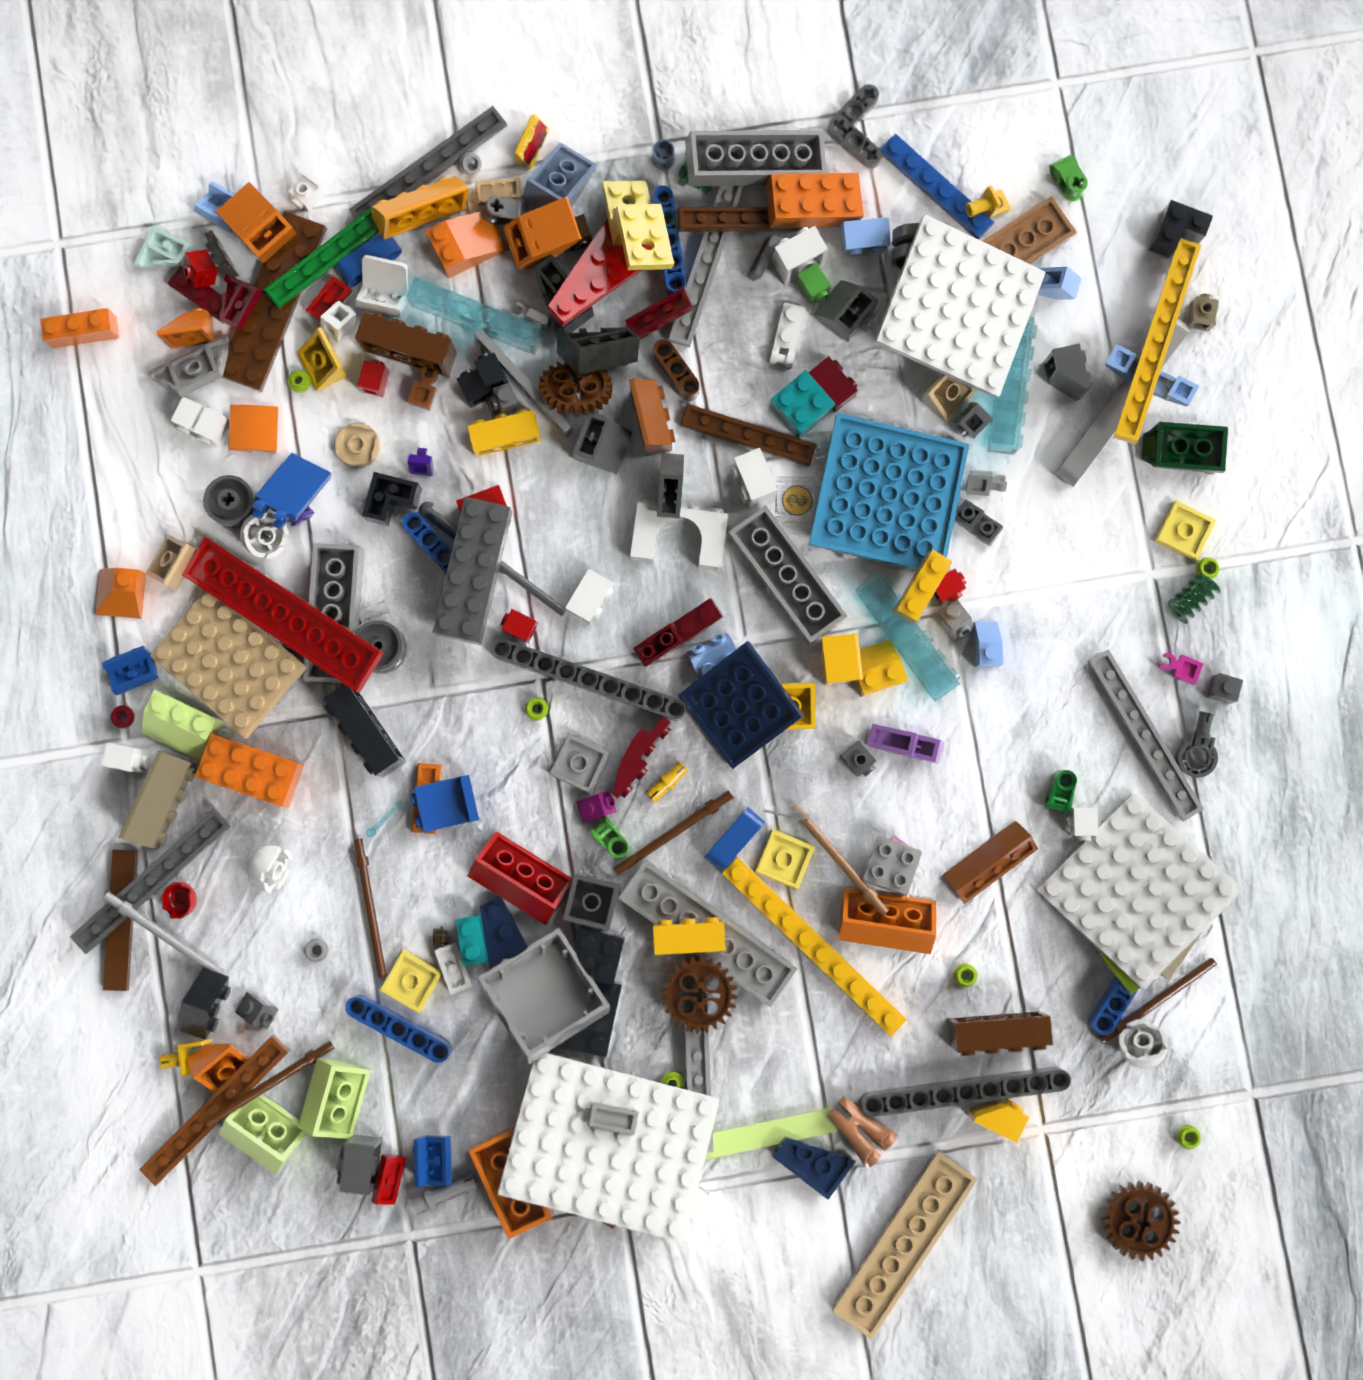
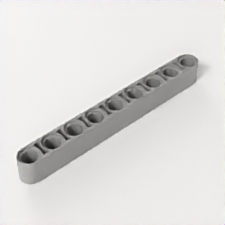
(1106, 422)

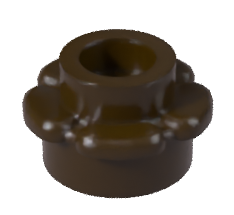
(440, 937)

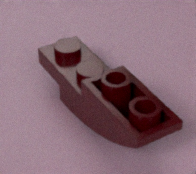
(678, 632)
(632, 764)

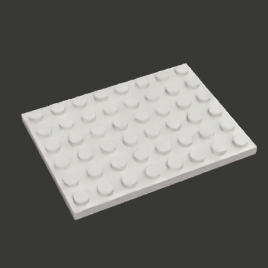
(603, 1174)

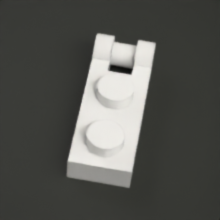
(787, 334)

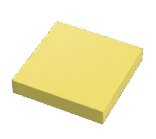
(1185, 530)
(784, 859)
(411, 981)

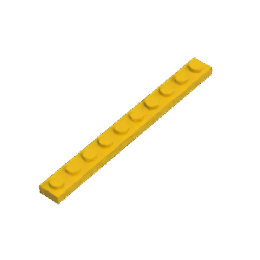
(1157, 342)
(814, 946)

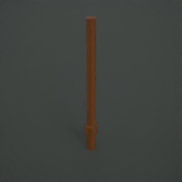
(712, 807)
(362, 862)
(1160, 999)
(309, 1059)

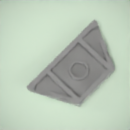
(194, 368)

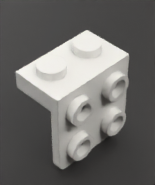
(383, 286)

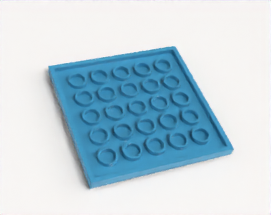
(887, 492)

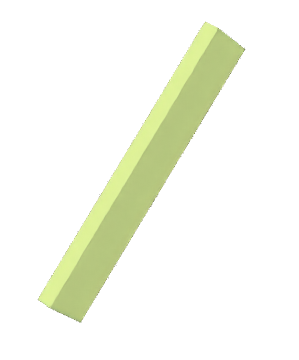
(771, 1132)

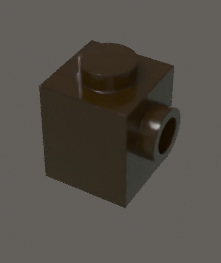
(584, 232)

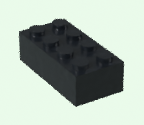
(364, 730)

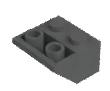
(846, 309)
(1067, 371)
(602, 443)

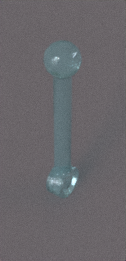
(371, 832)

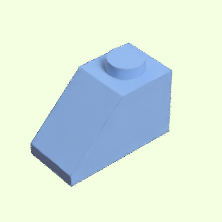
(1059, 283)
(988, 645)

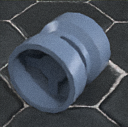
(661, 150)

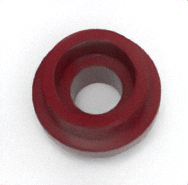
(116, 713)

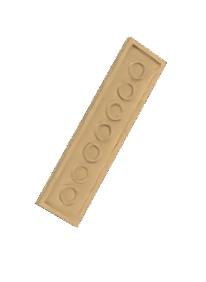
(904, 1245)

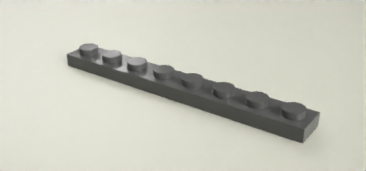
(436, 160)
(152, 880)

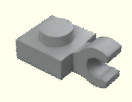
(533, 317)
(982, 482)

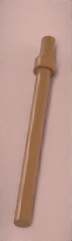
(869, 894)

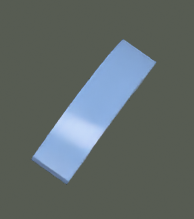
(1169, 388)

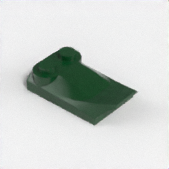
(1186, 447)

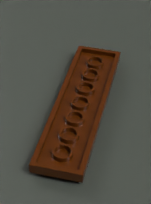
(257, 345)

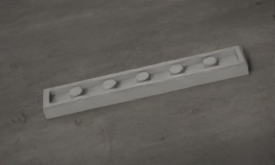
(522, 381)

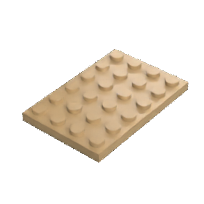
(228, 663)

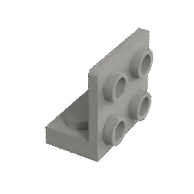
(892, 866)

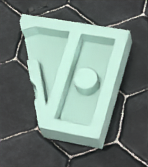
(162, 250)

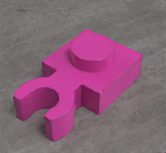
(1184, 668)

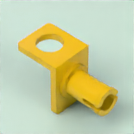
(989, 203)
(179, 1059)

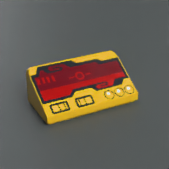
(531, 142)

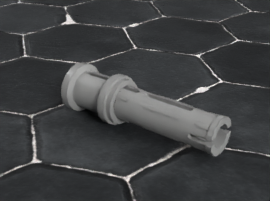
(431, 1199)

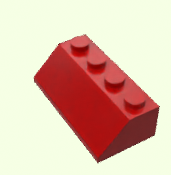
(520, 878)

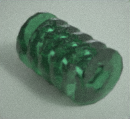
(1191, 597)

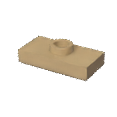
(504, 187)

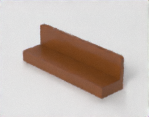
(990, 861)

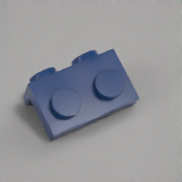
(130, 670)
(432, 1160)

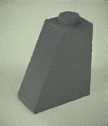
(670, 485)

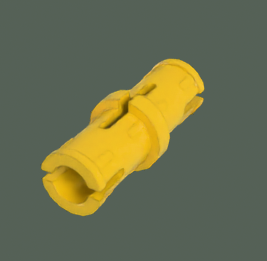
(667, 782)

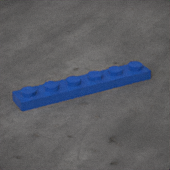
(934, 185)

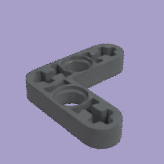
(849, 123)

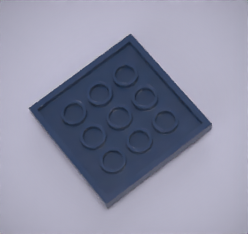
(740, 705)

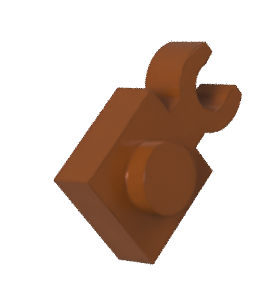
(423, 392)

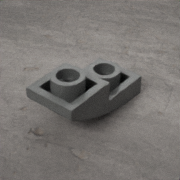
(977, 523)

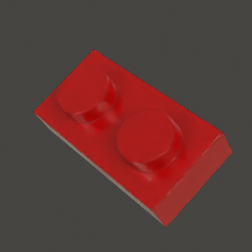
(327, 297)
(388, 1179)

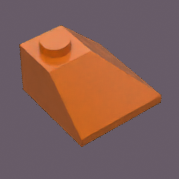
(188, 329)
(120, 592)
(215, 1064)

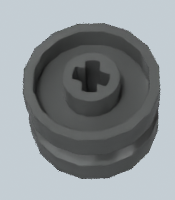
(902, 239)
(219, 501)
(392, 640)

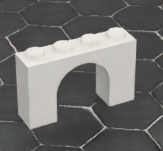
(709, 524)

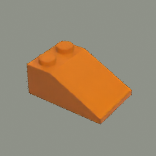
(465, 242)

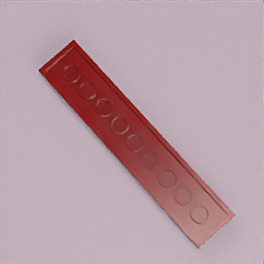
(283, 614)

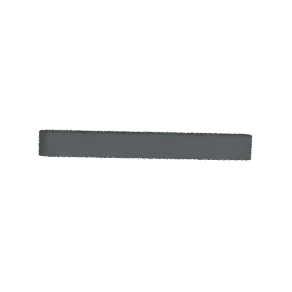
(579, 672)
(976, 1091)

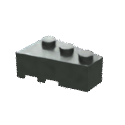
(550, 279)
(598, 350)

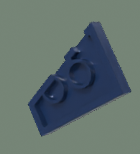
(500, 932)
(813, 1165)

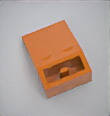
(256, 222)
(542, 233)

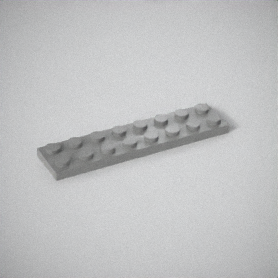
(748, 960)

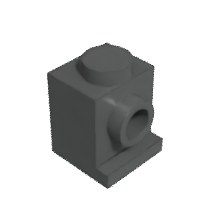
(502, 400)
(979, 417)
(851, 755)

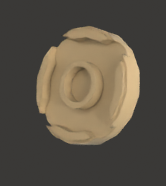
(357, 445)

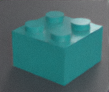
(802, 404)

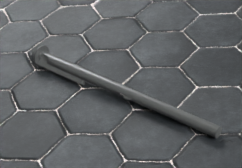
(450, 529)

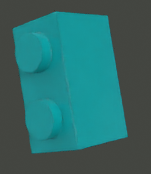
(471, 940)

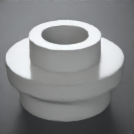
(477, 163)
(310, 953)

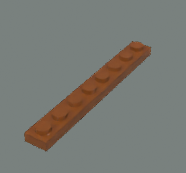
(195, 1129)

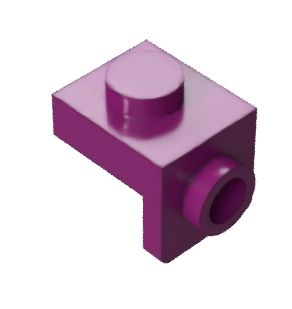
(596, 806)

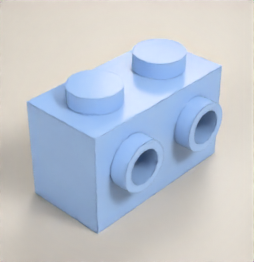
(865, 235)

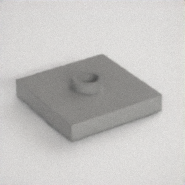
(579, 763)

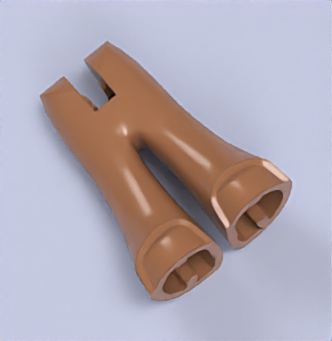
(879, 1134)

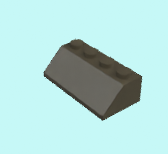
(158, 800)

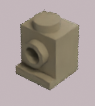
(1199, 318)

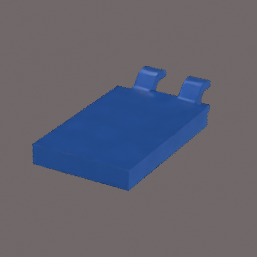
(290, 490)

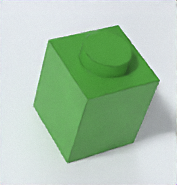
(813, 283)

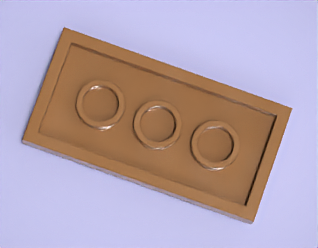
(1034, 232)

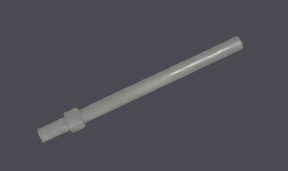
(126, 909)

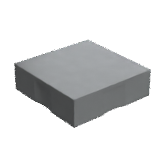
(543, 995)

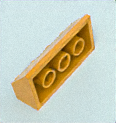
(420, 206)

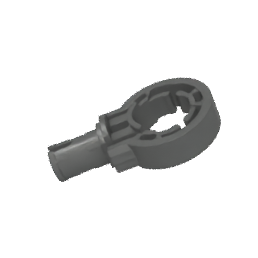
(1207, 744)

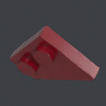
(238, 302)

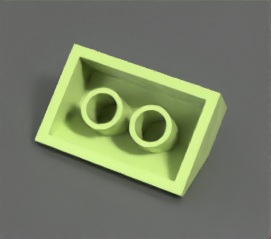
(178, 724)
(333, 1099)
(264, 1132)

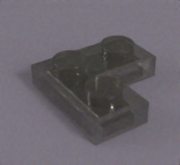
(219, 255)

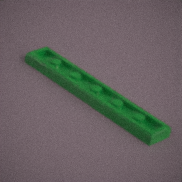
(322, 259)

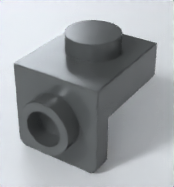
(256, 1011)

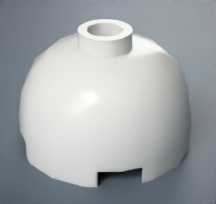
(261, 537)
(268, 867)
(1143, 1044)

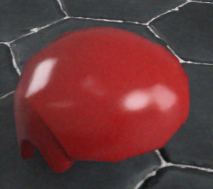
(179, 900)

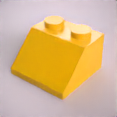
(880, 668)
(1001, 1117)

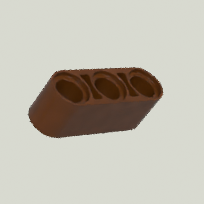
(674, 359)

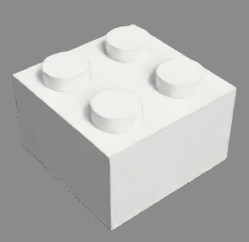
(799, 253)
(754, 478)

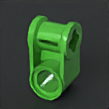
(1069, 177)
(609, 837)

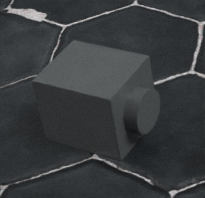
(1224, 688)

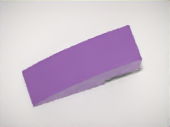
(905, 743)

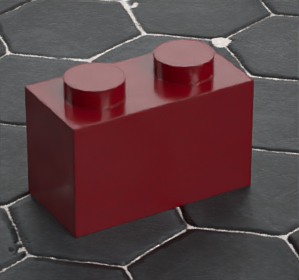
(834, 382)

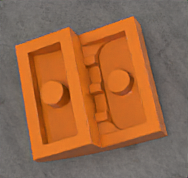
(253, 428)

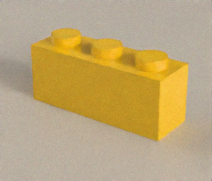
(504, 432)
(922, 586)
(689, 936)

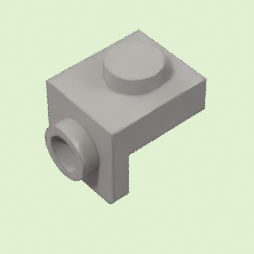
(956, 620)

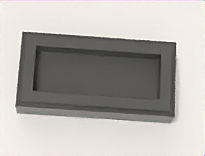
(763, 257)

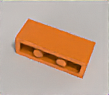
(79, 328)

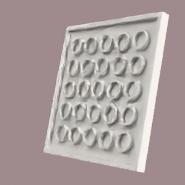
(960, 306)
(1139, 891)

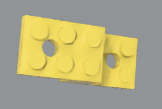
(637, 225)

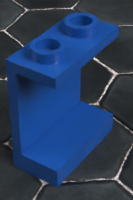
(444, 804)

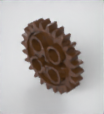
(561, 393)
(697, 1016)
(1161, 1225)

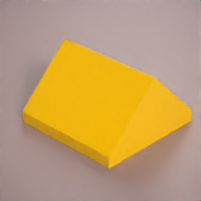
(321, 361)
(841, 659)
(804, 697)

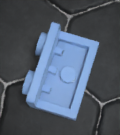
(211, 202)
(711, 653)

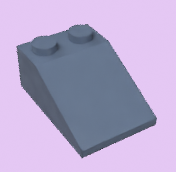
(559, 176)

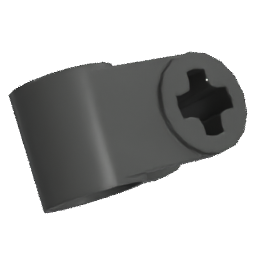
(504, 209)

